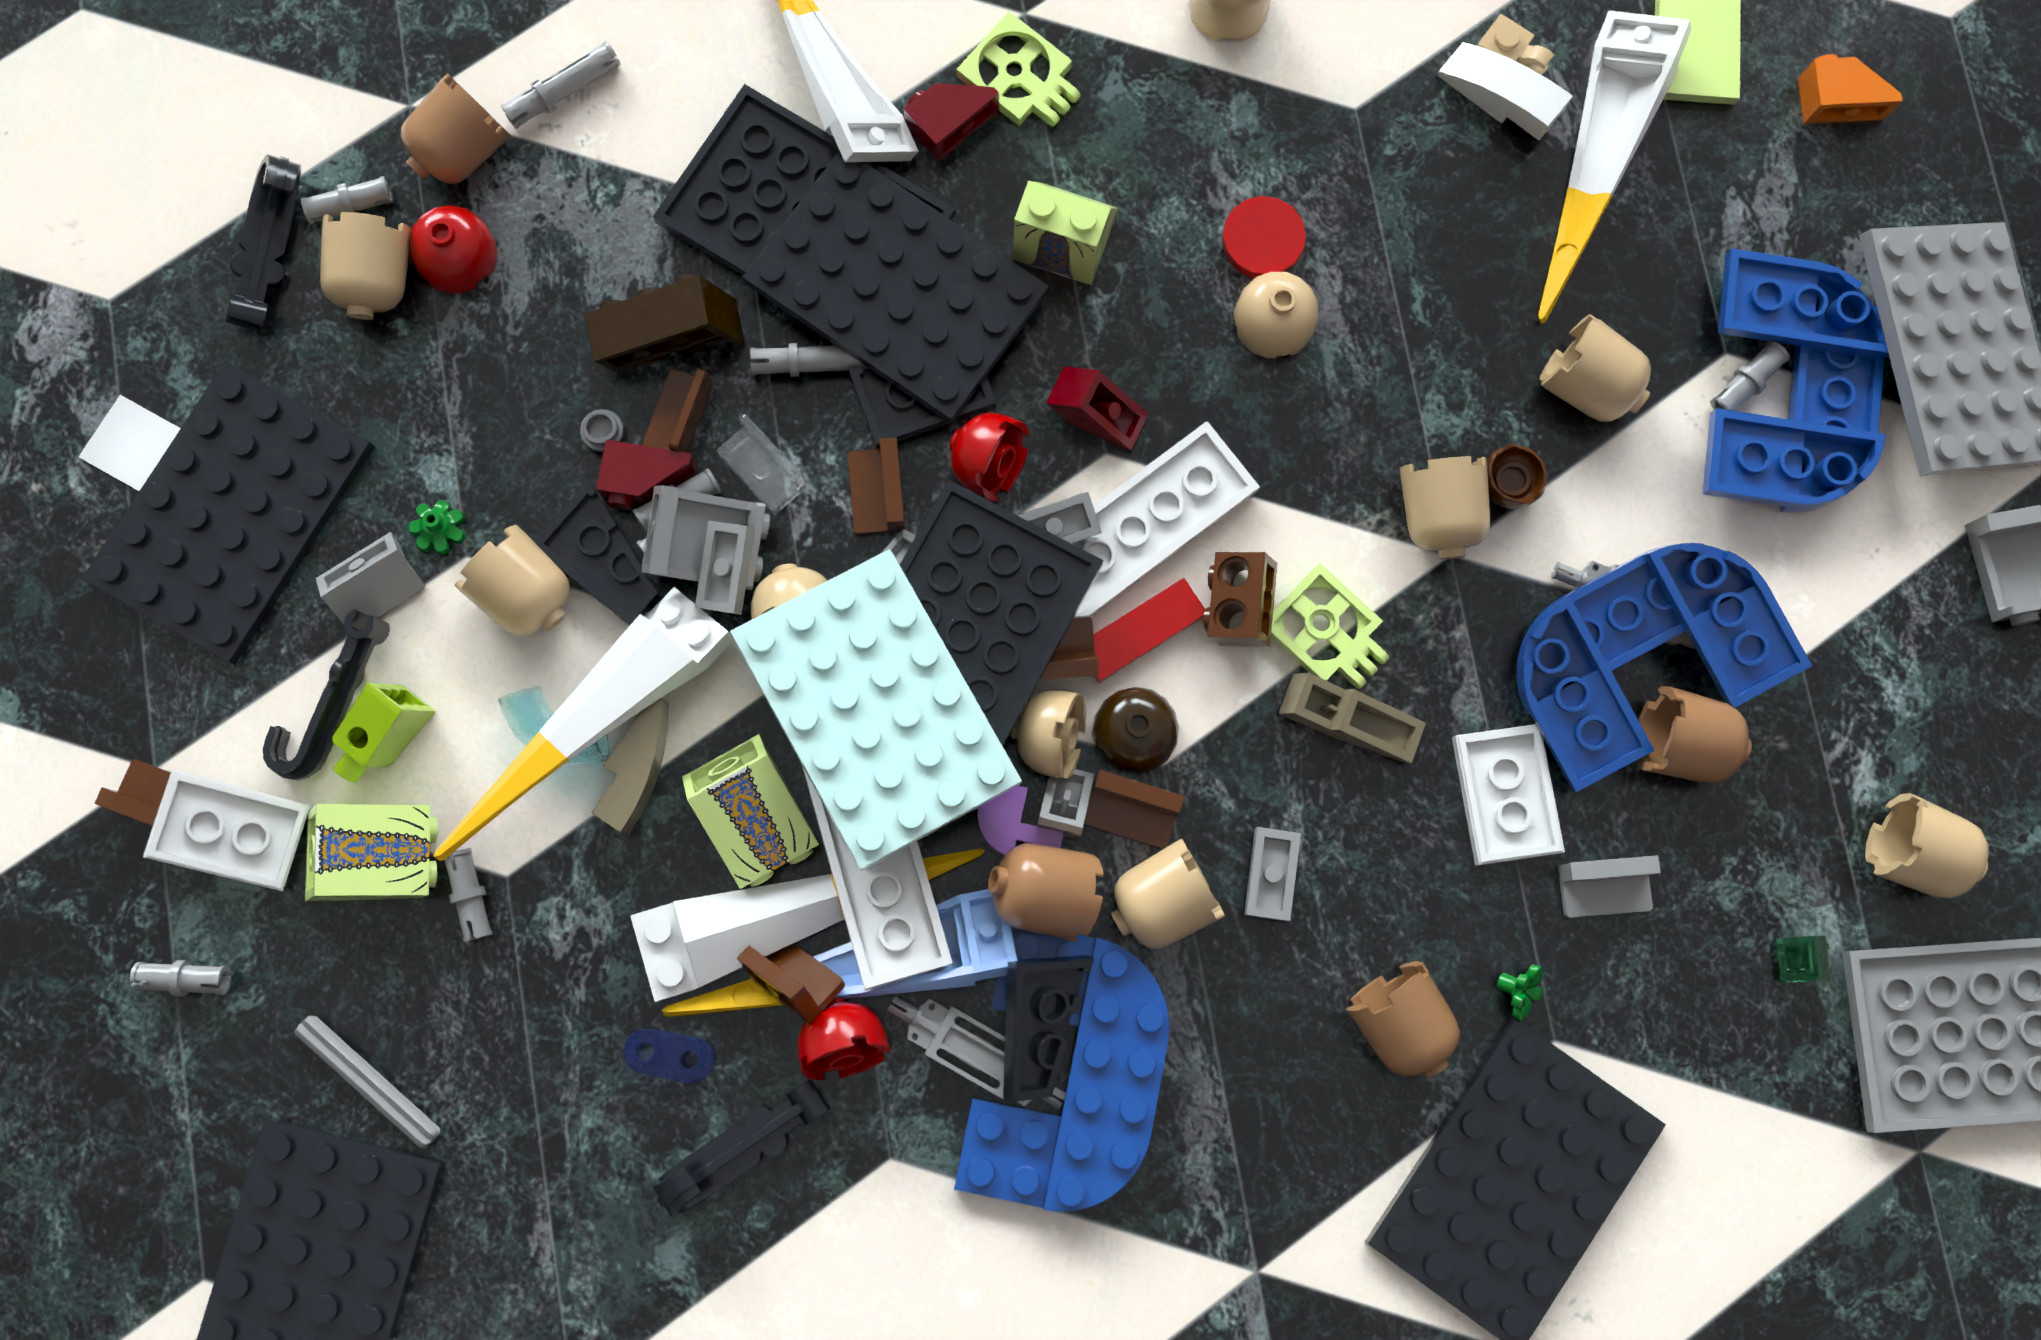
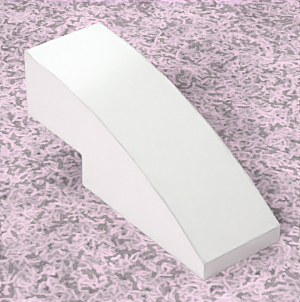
(1505, 88)

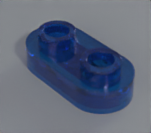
(668, 1055)

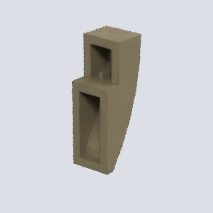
(1352, 717)
(637, 766)

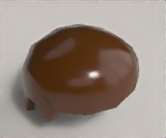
(1515, 477)

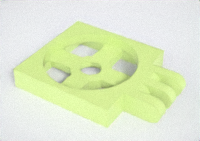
(1042, 94)
(1352, 651)

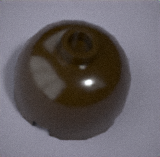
(1135, 730)

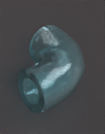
(529, 712)

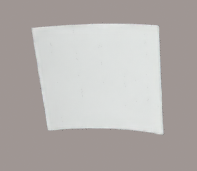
(129, 442)

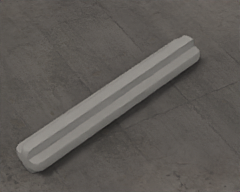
(367, 1081)

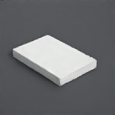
(1507, 794)
(226, 830)

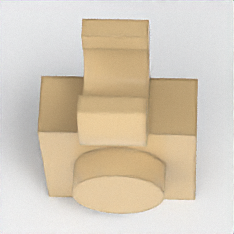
(1514, 42)

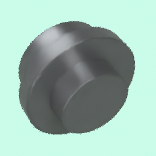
(601, 426)

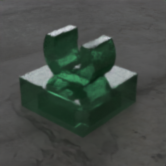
(1803, 959)

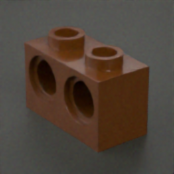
(1253, 598)

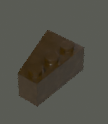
(663, 322)

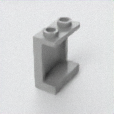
(680, 526)
(2009, 563)

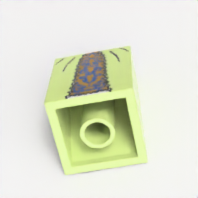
(1061, 231)
(749, 812)
(369, 852)

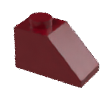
(949, 115)
(1097, 406)
(633, 470)

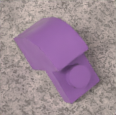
(1002, 826)

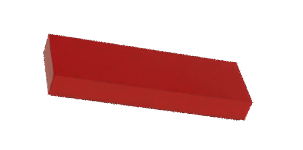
(1146, 628)

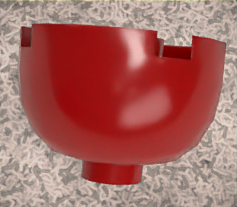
(452, 249)
(989, 454)
(841, 1039)

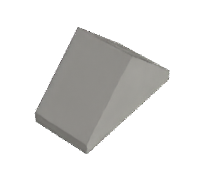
(1066, 803)

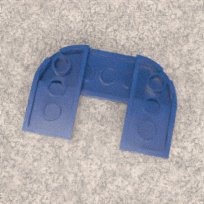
(1835, 385)
(1629, 611)
(1108, 1096)

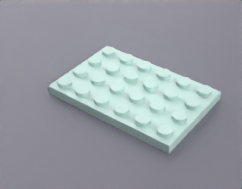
(875, 709)

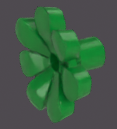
(437, 527)
(1522, 990)

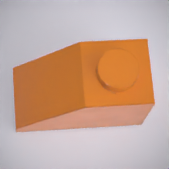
(1844, 91)

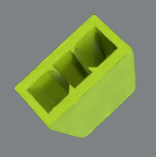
(378, 728)

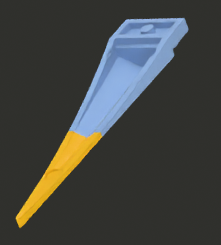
(975, 938)

